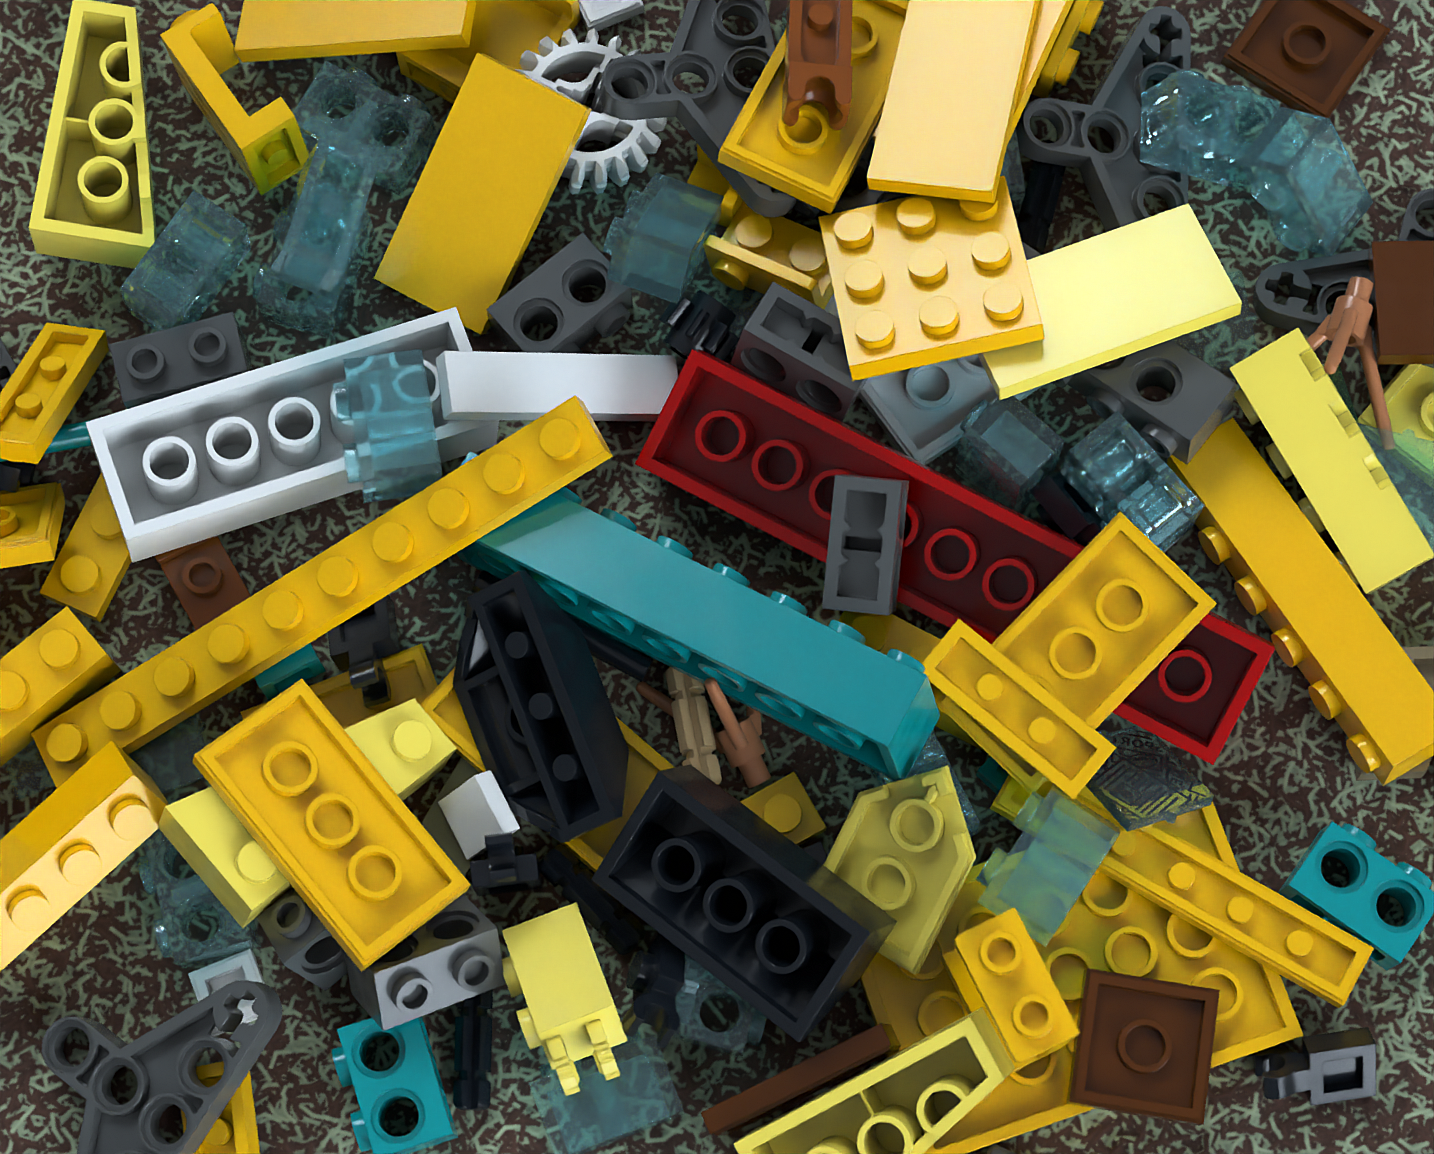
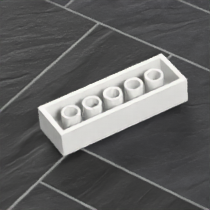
(256, 441)

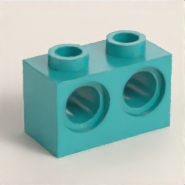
(1355, 905)
(410, 1078)

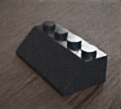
(742, 900)

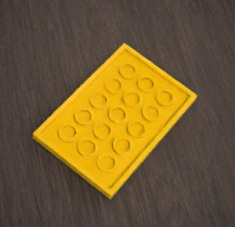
(1103, 931)

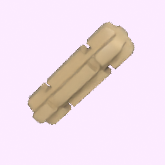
(693, 724)

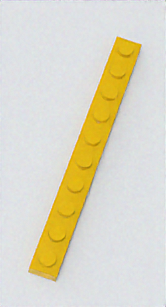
(327, 589)

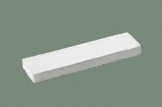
(532, 384)

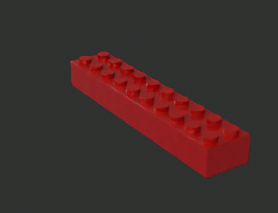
(961, 550)

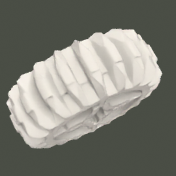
(633, 136)

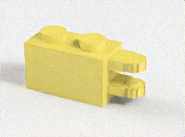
(564, 992)

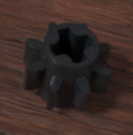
(699, 326)

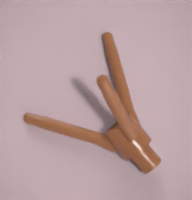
(1350, 328)
(737, 738)

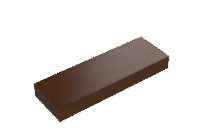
(801, 1080)

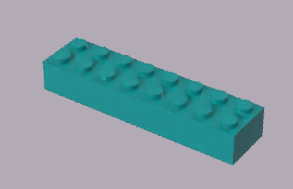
(719, 628)

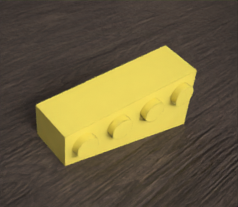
(96, 152)
(1331, 462)
(398, 742)
(896, 1103)

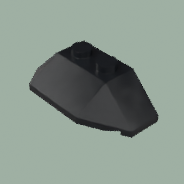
(540, 710)

